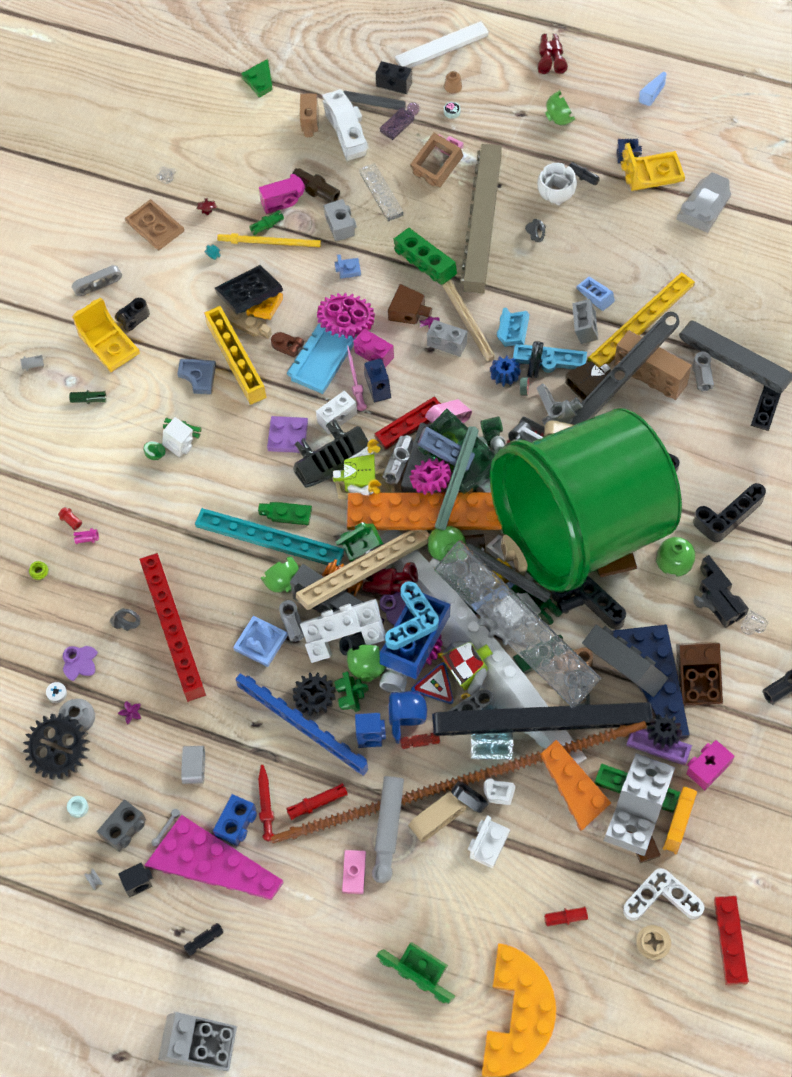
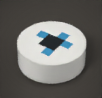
(56, 692)

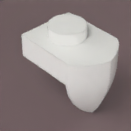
(498, 791)

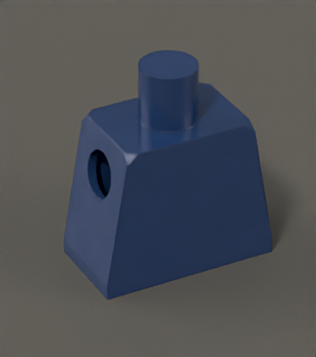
(375, 374)

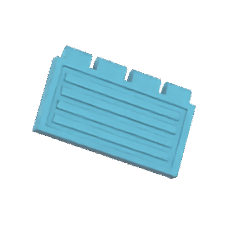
(320, 359)

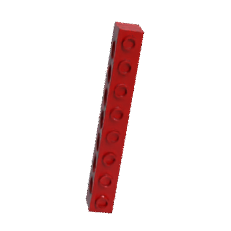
(172, 627)

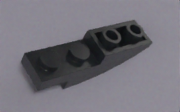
(766, 409)

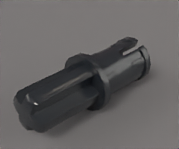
(584, 174)
(535, 359)

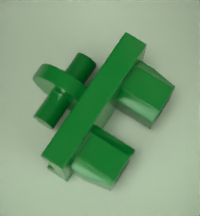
(352, 690)

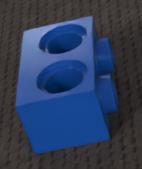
(369, 730)
(231, 819)

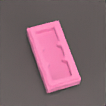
(354, 872)

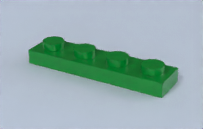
(614, 779)

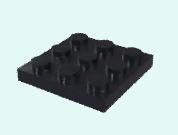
(248, 289)

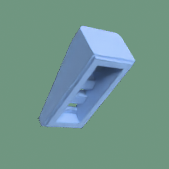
(651, 90)
(602, 301)

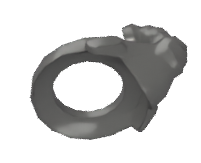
(532, 228)
(119, 622)

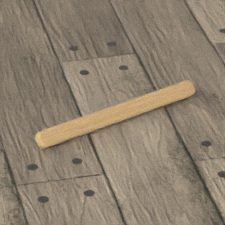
(469, 321)

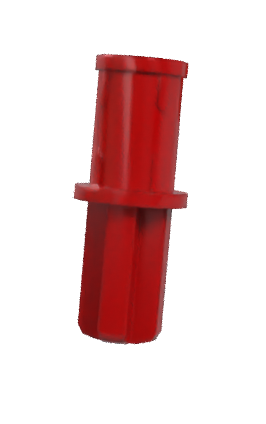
(566, 916)

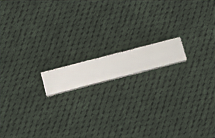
(442, 45)

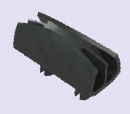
(320, 464)

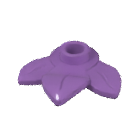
(395, 610)
(81, 663)

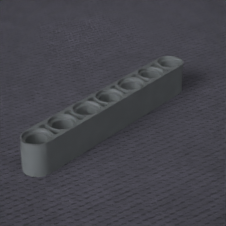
(736, 356)

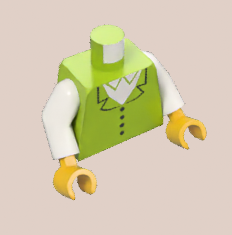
(360, 471)

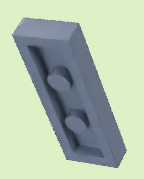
(441, 446)

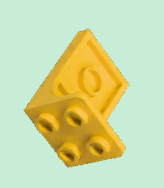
(651, 170)
(103, 335)

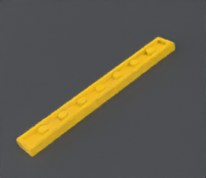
(643, 318)

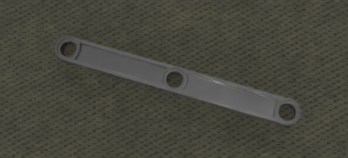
(629, 365)

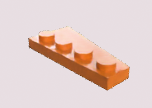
(579, 791)

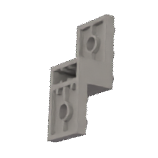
(639, 804)

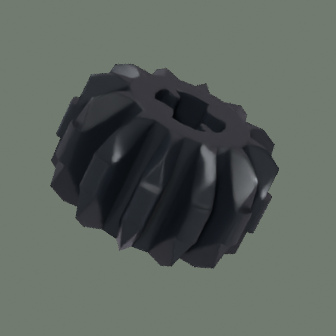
(668, 737)

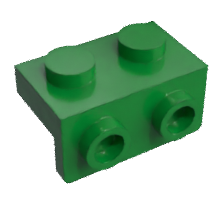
(360, 540)

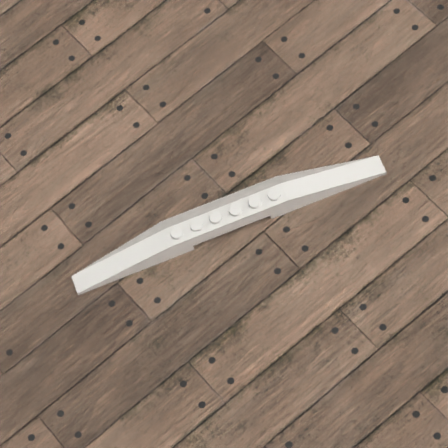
(504, 677)

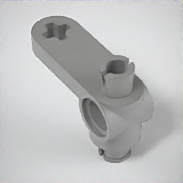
(558, 411)

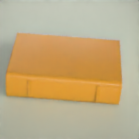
(680, 820)

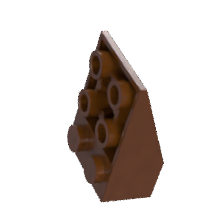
(700, 673)

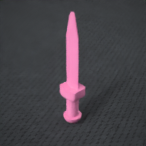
(357, 390)

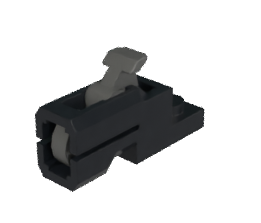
(717, 594)

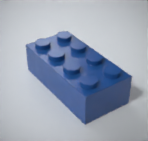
(412, 657)

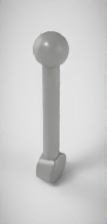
(175, 814)

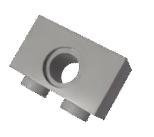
(339, 220)

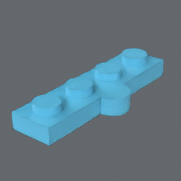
(551, 357)

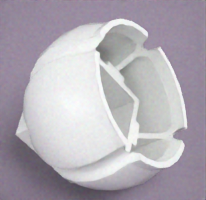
(559, 176)

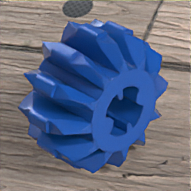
(505, 371)

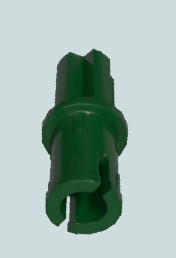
(83, 397)

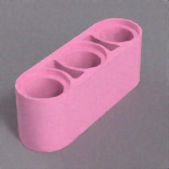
(454, 406)

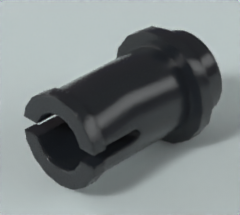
(570, 603)

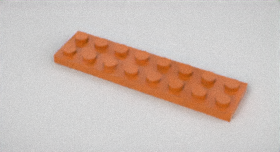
(421, 511)

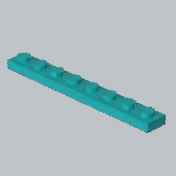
(268, 537)

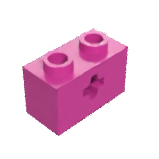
(706, 775)

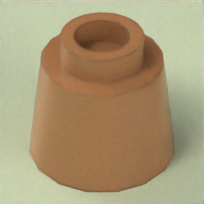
(453, 82)

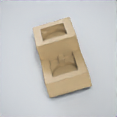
(513, 553)

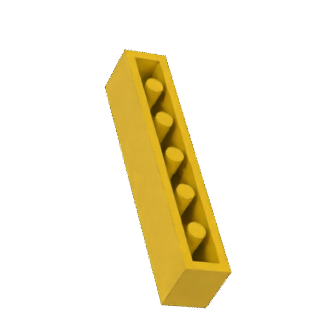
(235, 355)

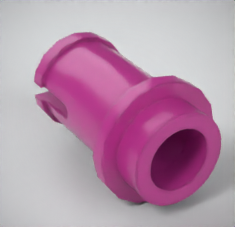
(86, 536)

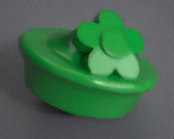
(154, 450)

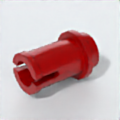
(66, 515)

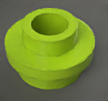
(38, 565)

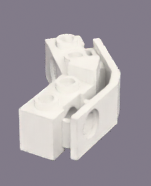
(346, 124)

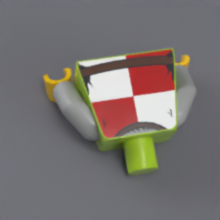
(467, 665)

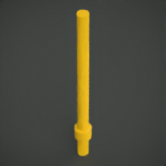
(235, 238)

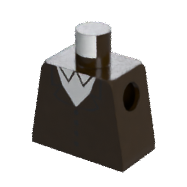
(586, 378)

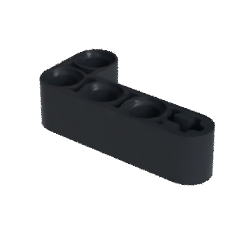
(733, 510)
(614, 619)

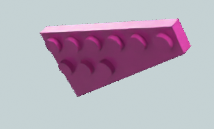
(206, 859)

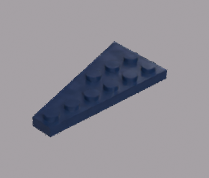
(656, 644)

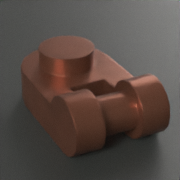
(281, 341)

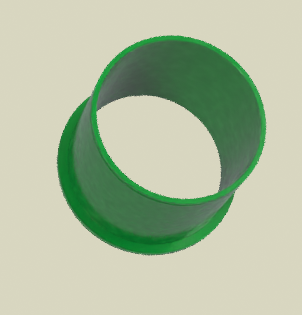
(585, 496)

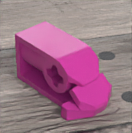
(281, 194)

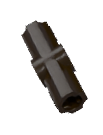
(317, 186)

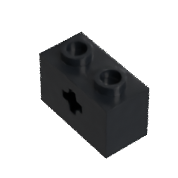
(393, 77)

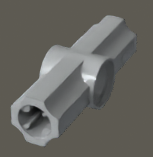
(398, 459)

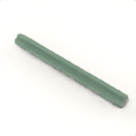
(456, 478)

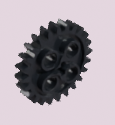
(63, 728)

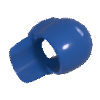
(406, 710)

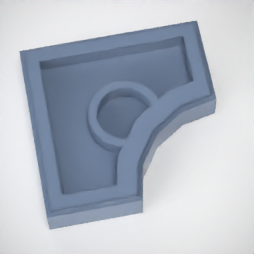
(198, 373)

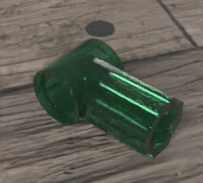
(490, 428)

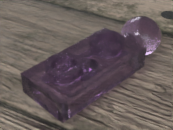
(400, 121)

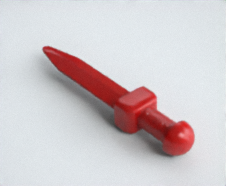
(266, 815)

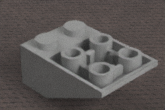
(197, 1042)

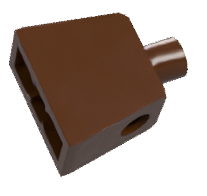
(408, 306)

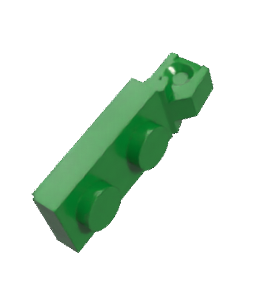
(286, 512)

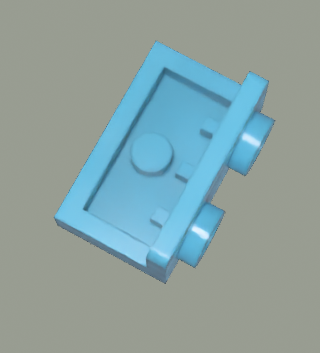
(513, 327)

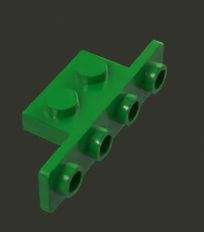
(420, 968)

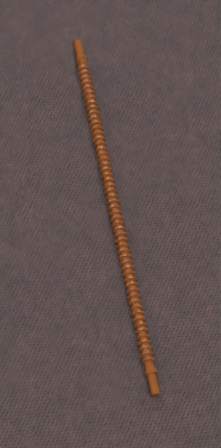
(294, 832)

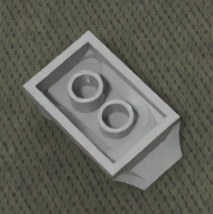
(705, 202)

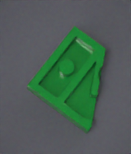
(259, 78)

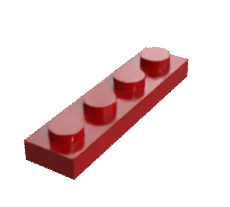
(405, 425)
(731, 940)

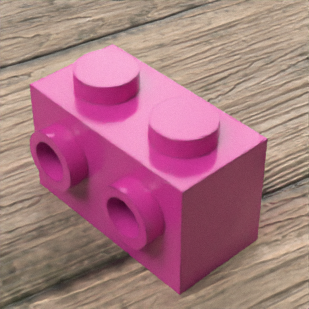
(373, 347)

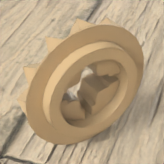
(659, 935)

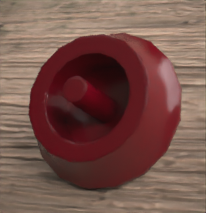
(206, 206)

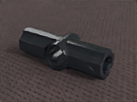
(778, 689)

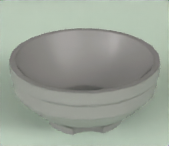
(86, 716)

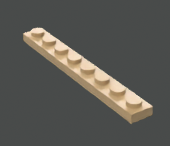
(362, 568)

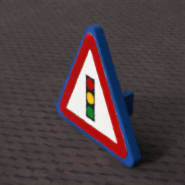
(435, 685)

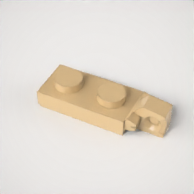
(249, 324)

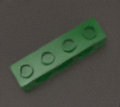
(425, 256)

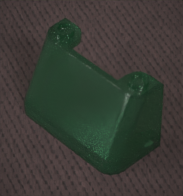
(455, 430)

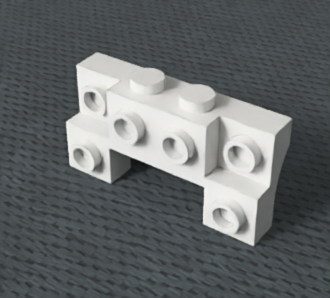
(337, 624)

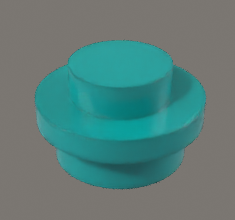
(212, 251)

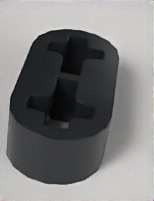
(469, 797)

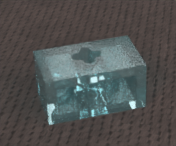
(492, 746)

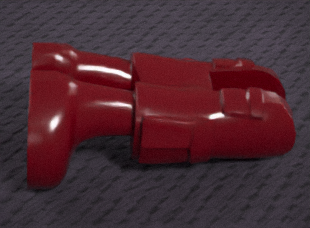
(551, 49)
(385, 580)

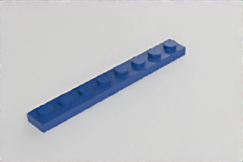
(307, 727)

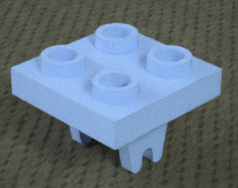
(260, 641)

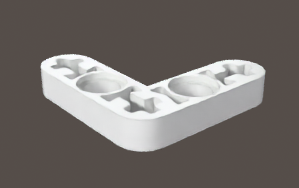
(664, 889)

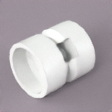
(393, 681)

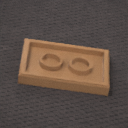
(154, 224)

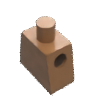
(309, 118)

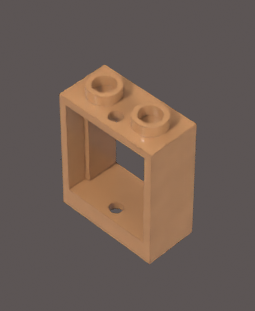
(455, 156)

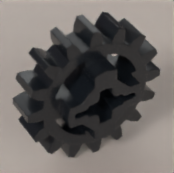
(321, 698)

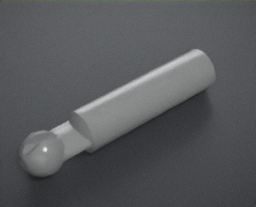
(387, 828)

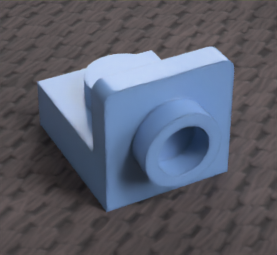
(347, 267)

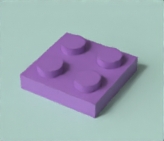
(285, 433)

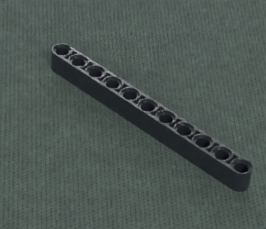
(540, 719)

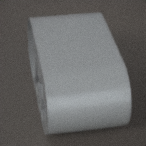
(193, 764)

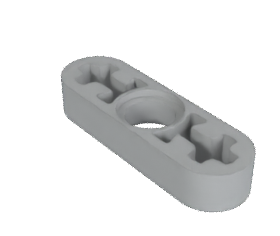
(107, 276)

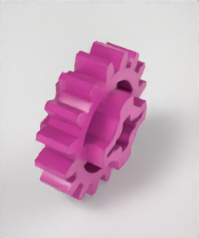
(430, 476)

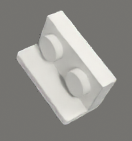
(488, 842)

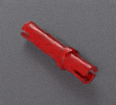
(317, 801)

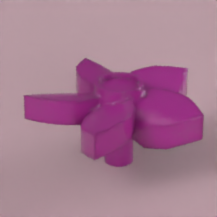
(428, 321)
(130, 712)

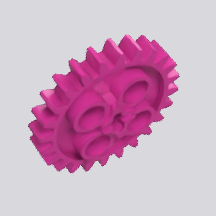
(345, 315)

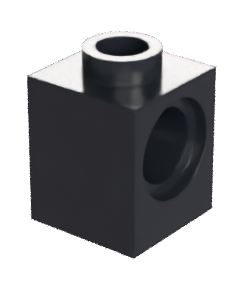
(136, 879)

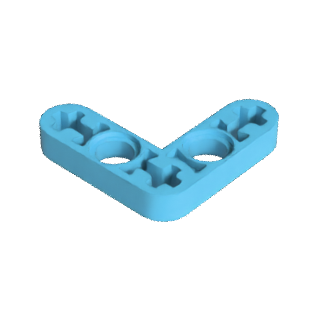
(418, 621)

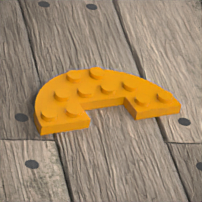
(531, 1016)

